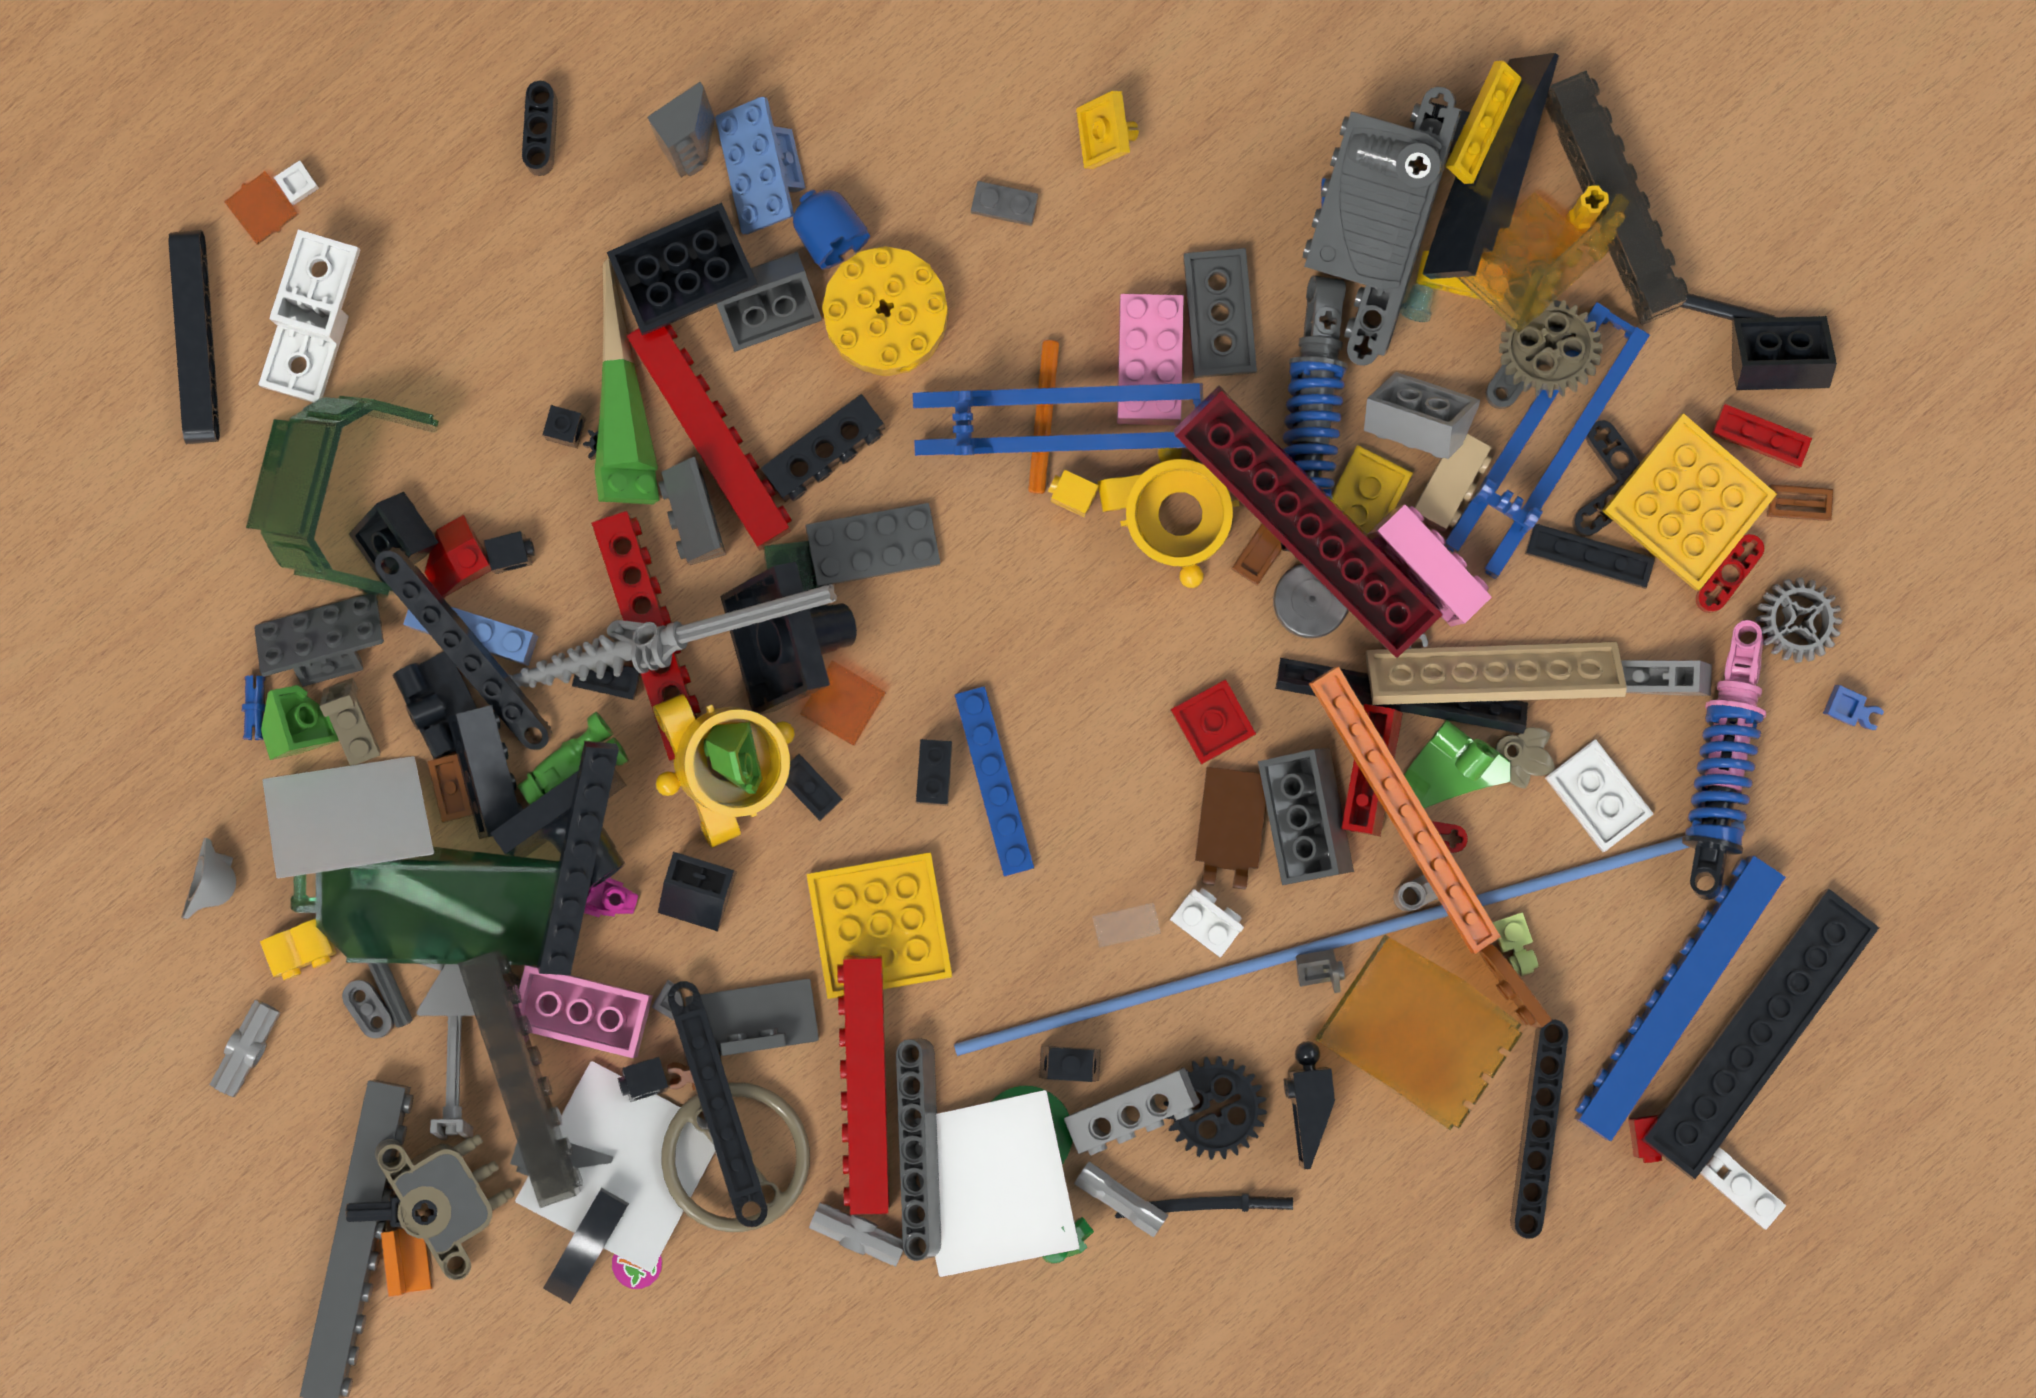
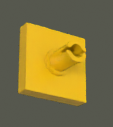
(1104, 130)

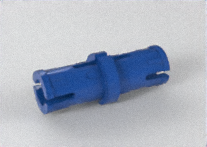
(253, 707)

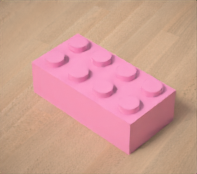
(1150, 355)
(1430, 564)
(584, 1011)

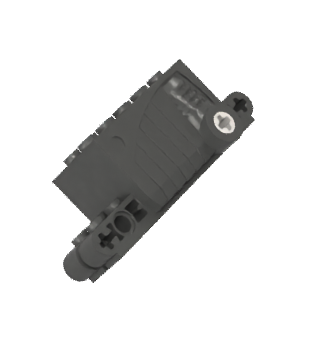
(1379, 212)

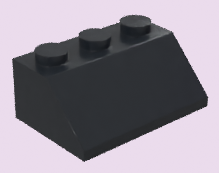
(1782, 353)

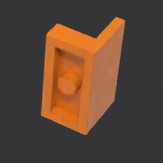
(405, 1262)

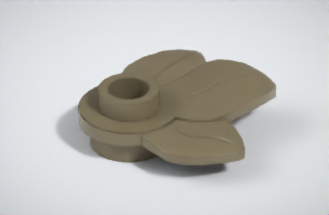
(1530, 755)

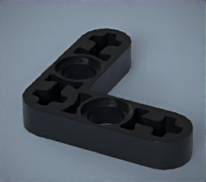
(1618, 475)

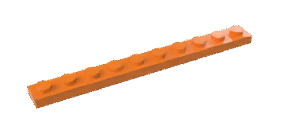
(1404, 810)

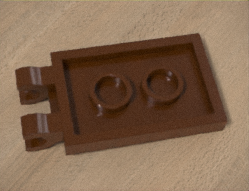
(1230, 824)

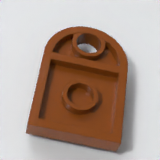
(1514, 988)

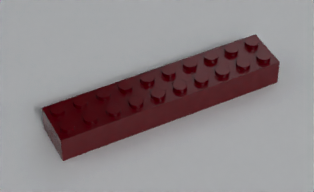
(1307, 521)

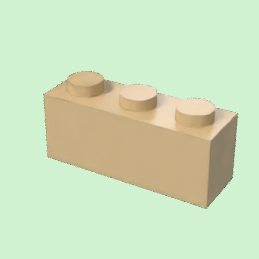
(1452, 483)

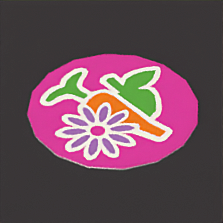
(633, 1275)

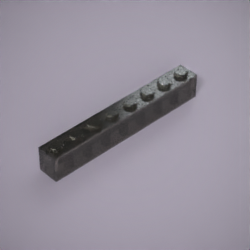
(520, 1078)

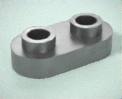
(366, 1011)

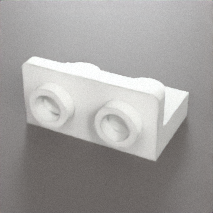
(1207, 922)

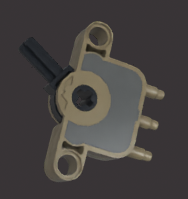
(447, 1187)

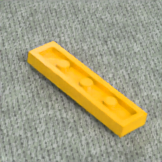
(1483, 122)

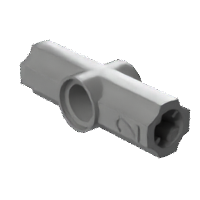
(245, 1048)
(857, 1234)

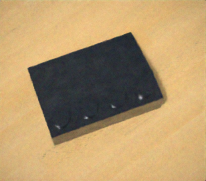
(682, 269)

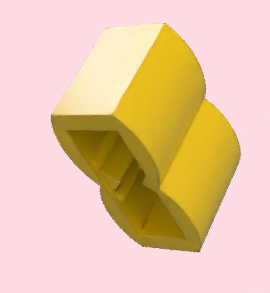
(297, 948)

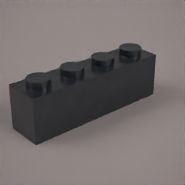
(484, 768)

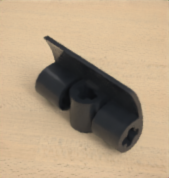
(431, 695)

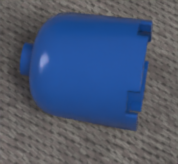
(828, 227)

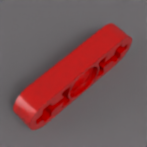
(1723, 597)

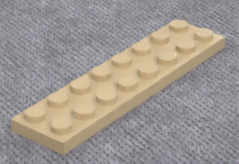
(1496, 673)

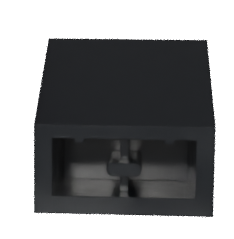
(696, 891)

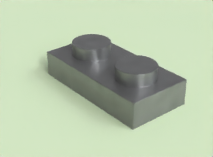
(1004, 203)

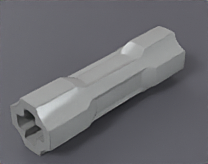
(1122, 1200)

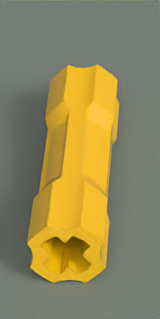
(1588, 208)

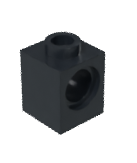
(564, 426)
(509, 552)
(643, 1080)

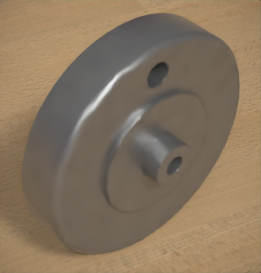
(1306, 605)

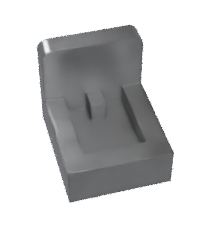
(1320, 968)

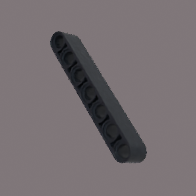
(194, 337)
(1544, 1143)

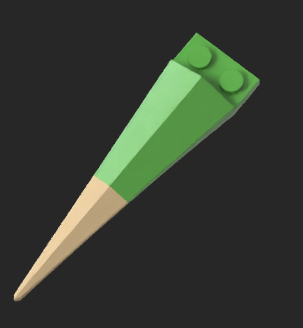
(624, 445)

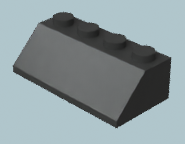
(685, 130)
(1305, 816)

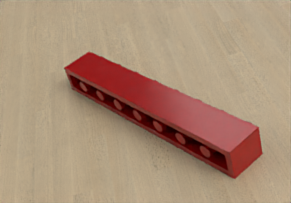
(711, 436)
(865, 1084)

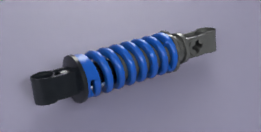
(1314, 383)

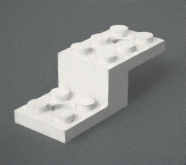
(309, 316)

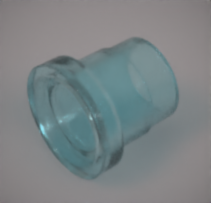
(1418, 304)

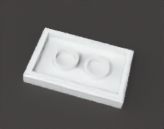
(1599, 795)

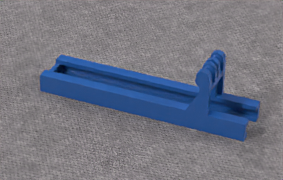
(964, 400)
(1527, 517)

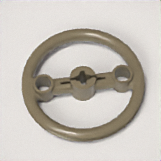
(782, 1200)

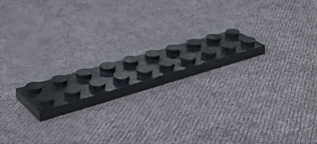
(1760, 1034)

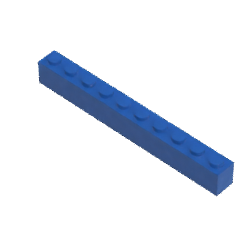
(1679, 997)

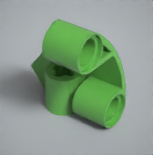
(1455, 766)

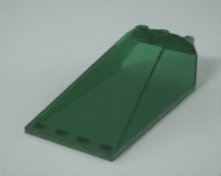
(433, 907)

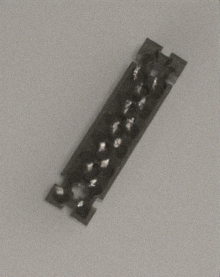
(1599, 161)

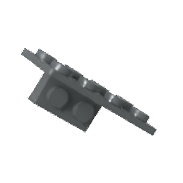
(320, 640)
(761, 1016)

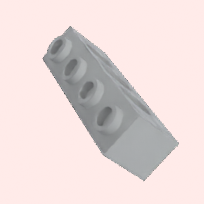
(1084, 1123)

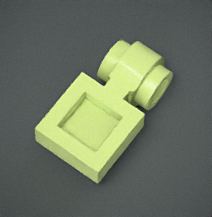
(1513, 937)

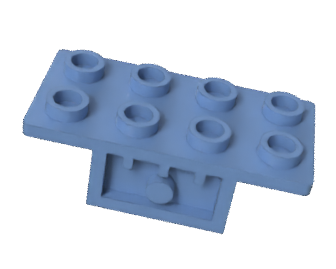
(759, 164)

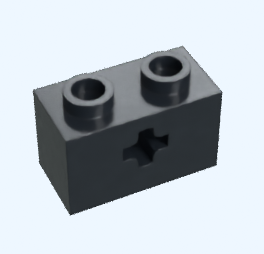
(934, 772)

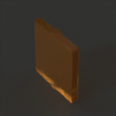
(261, 208)

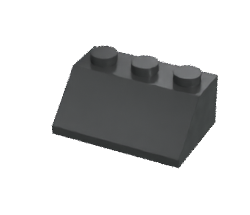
(772, 308)
(691, 512)

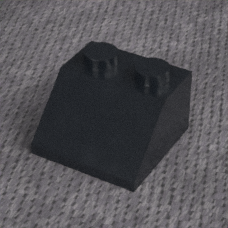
(397, 525)

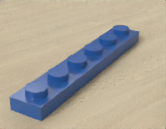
(994, 781)

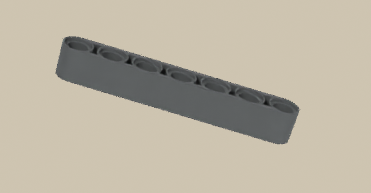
(910, 1163)

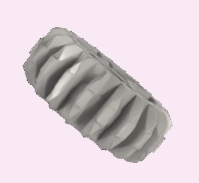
(1821, 606)

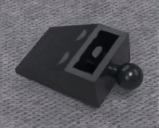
(1311, 1099)

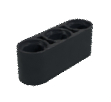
(535, 114)

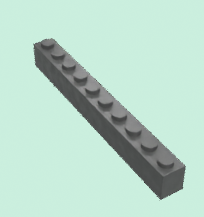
(355, 1246)

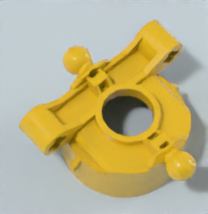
(1143, 497)
(718, 799)

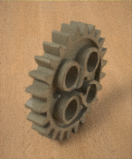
(1565, 369)

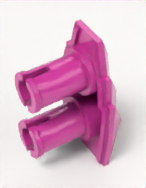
(610, 899)

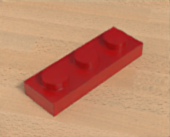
(1761, 436)

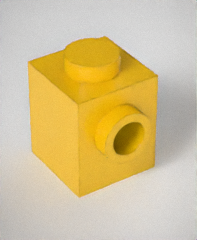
(1073, 492)

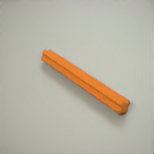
(1043, 416)

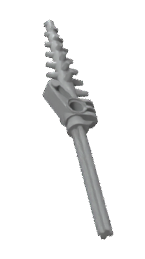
(653, 645)

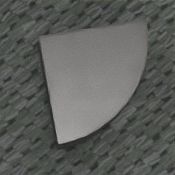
(661, 1003)

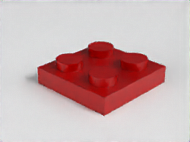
(1213, 722)

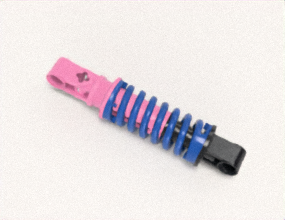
(1726, 762)

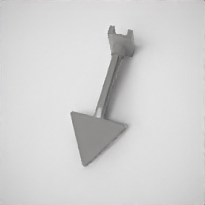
(450, 999)

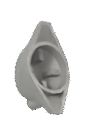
(212, 880)

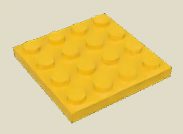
(1689, 502)
(882, 911)

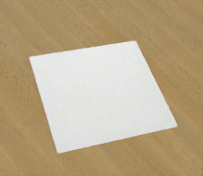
(346, 817)
(634, 1135)
(1000, 1185)

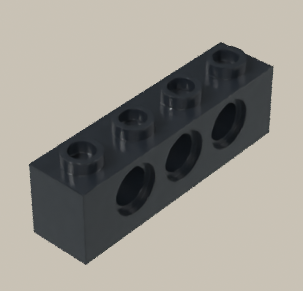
(855, 413)

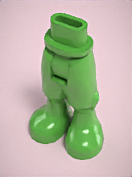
(567, 759)

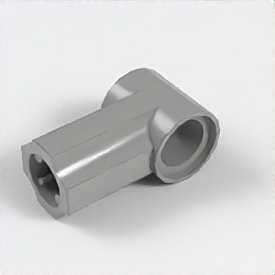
(1423, 891)

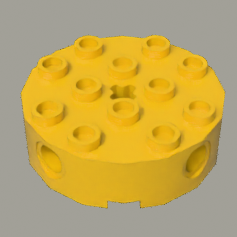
(901, 284)

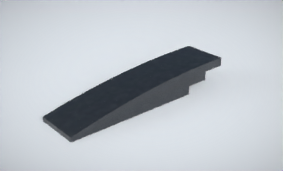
(1482, 208)

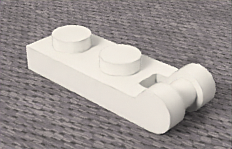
(1743, 1189)

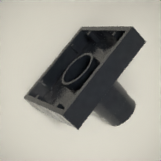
(784, 654)
(547, 821)

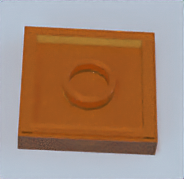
(844, 705)

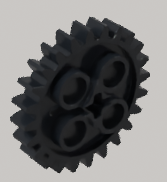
(1227, 1134)

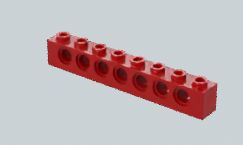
(608, 534)

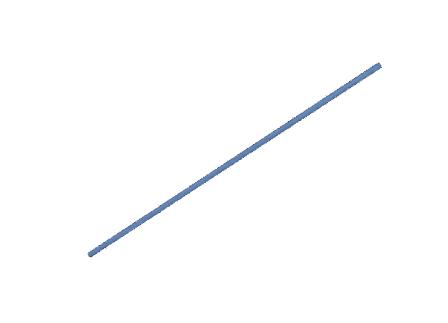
(1316, 946)

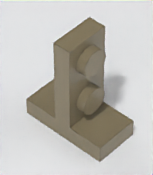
(349, 721)

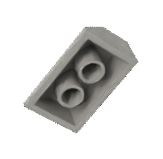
(1420, 415)

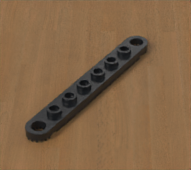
(463, 648)
(717, 1104)

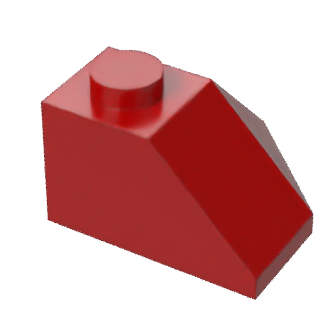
(456, 558)

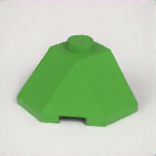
(294, 723)
(734, 755)

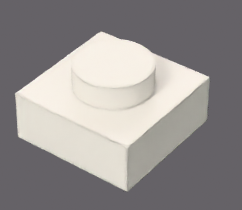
(296, 182)

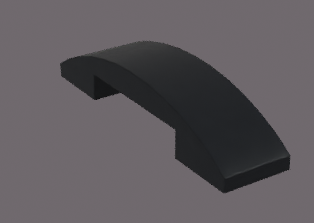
(586, 1245)

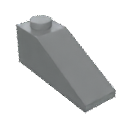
(1668, 677)

